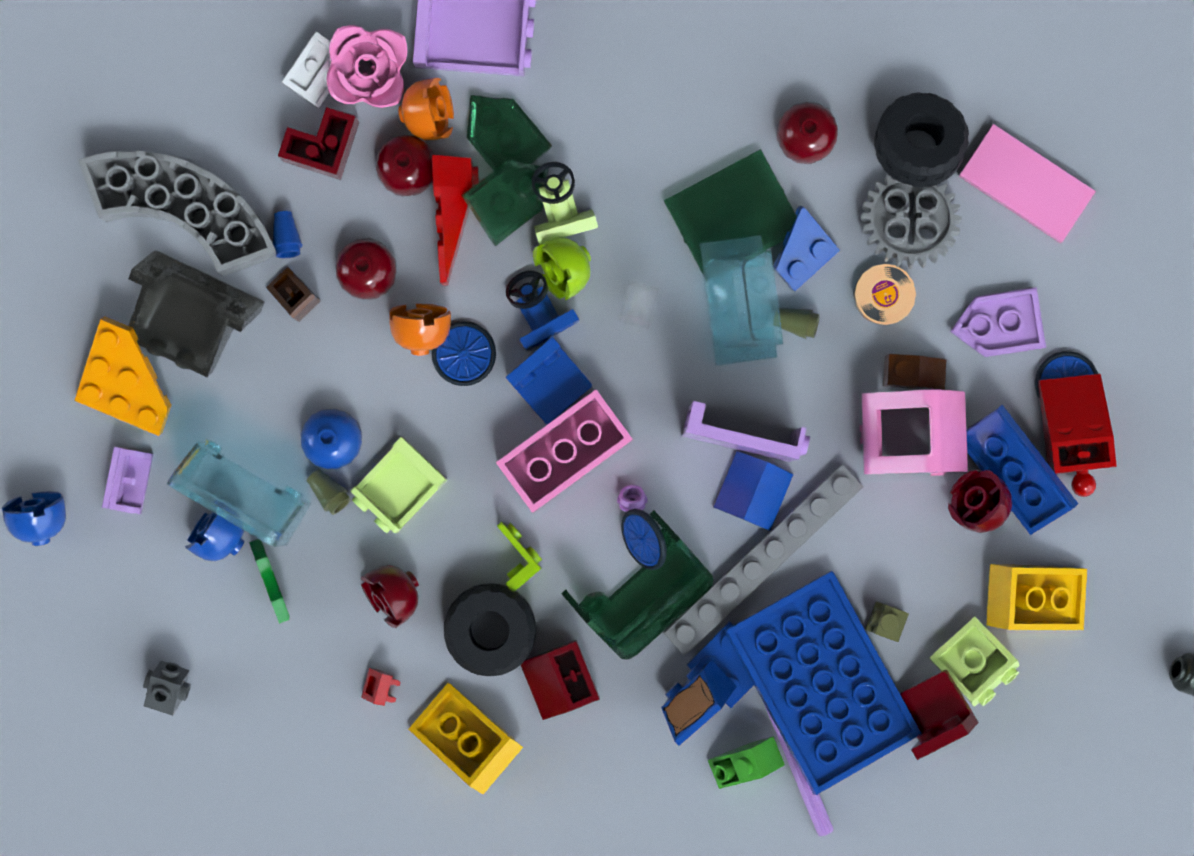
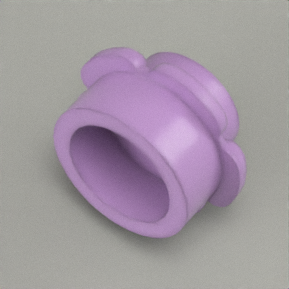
(632, 498)

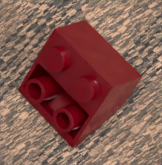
(560, 680)

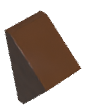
(293, 294)

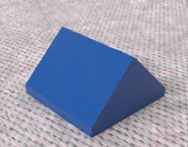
(753, 490)

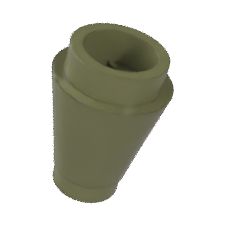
(799, 321)
(328, 492)

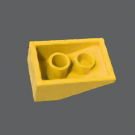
(1036, 597)
(465, 738)

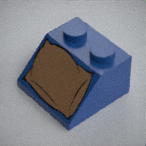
(696, 700)

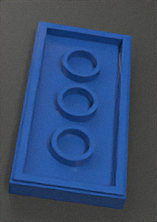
(1004, 449)

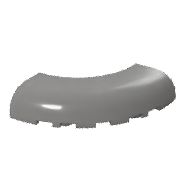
(183, 195)

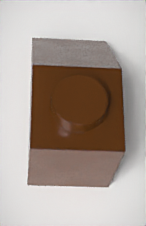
(914, 372)

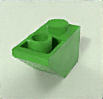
(746, 763)

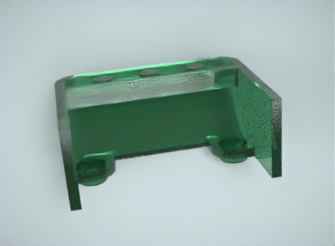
(647, 600)

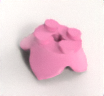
(386, 52)

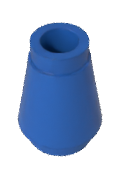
(286, 236)

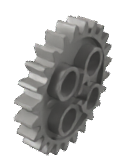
(883, 217)

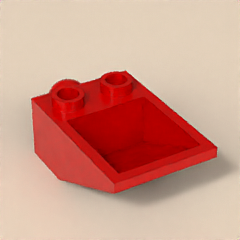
(1073, 420)

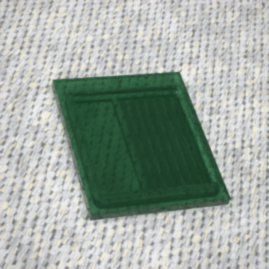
(733, 205)

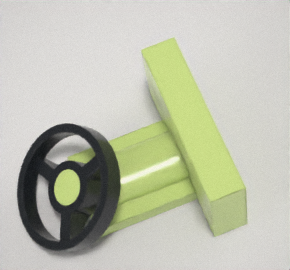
(560, 205)

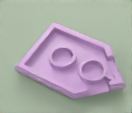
(1002, 323)

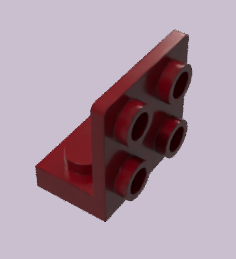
(938, 712)

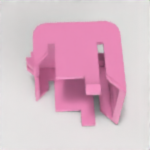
(947, 432)

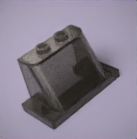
(187, 312)

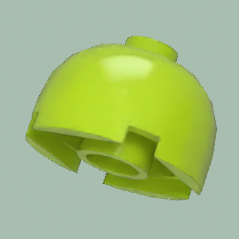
(564, 266)

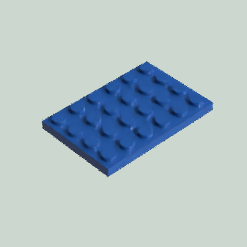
(823, 682)

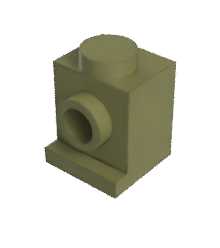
(886, 621)

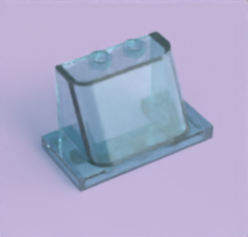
(741, 300)

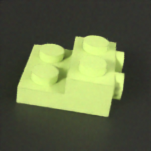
(976, 662)

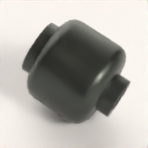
(1182, 673)

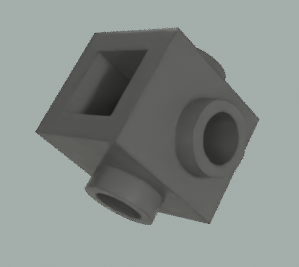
(166, 687)

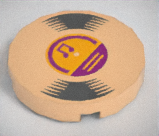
(884, 294)

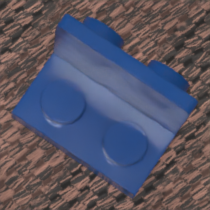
(549, 381)

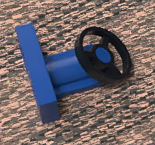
(538, 309)

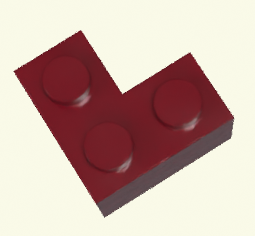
(325, 152)

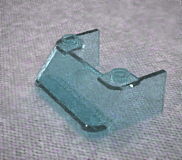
(239, 494)

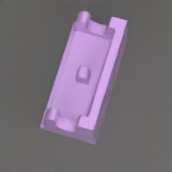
(127, 480)

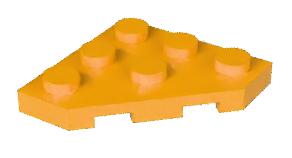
(122, 380)

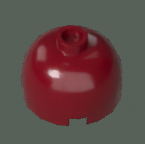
(807, 132)
(405, 165)
(366, 269)
(980, 501)
(391, 592)

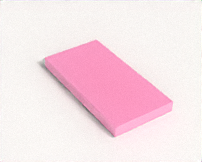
(1027, 183)

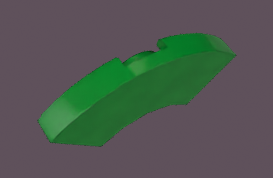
(269, 580)

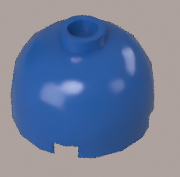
(331, 439)
(35, 518)
(214, 538)

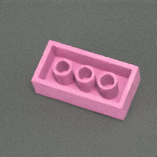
(564, 451)

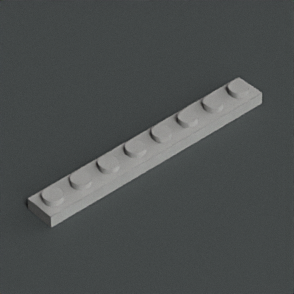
(763, 560)

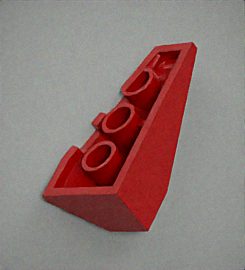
(450, 181)

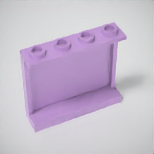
(474, 36)
(697, 430)

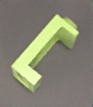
(398, 486)

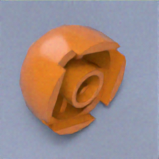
(427, 109)
(420, 327)

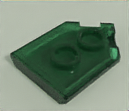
(504, 132)
(505, 199)

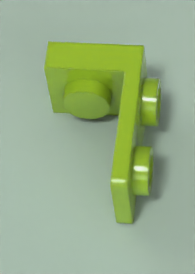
(520, 574)

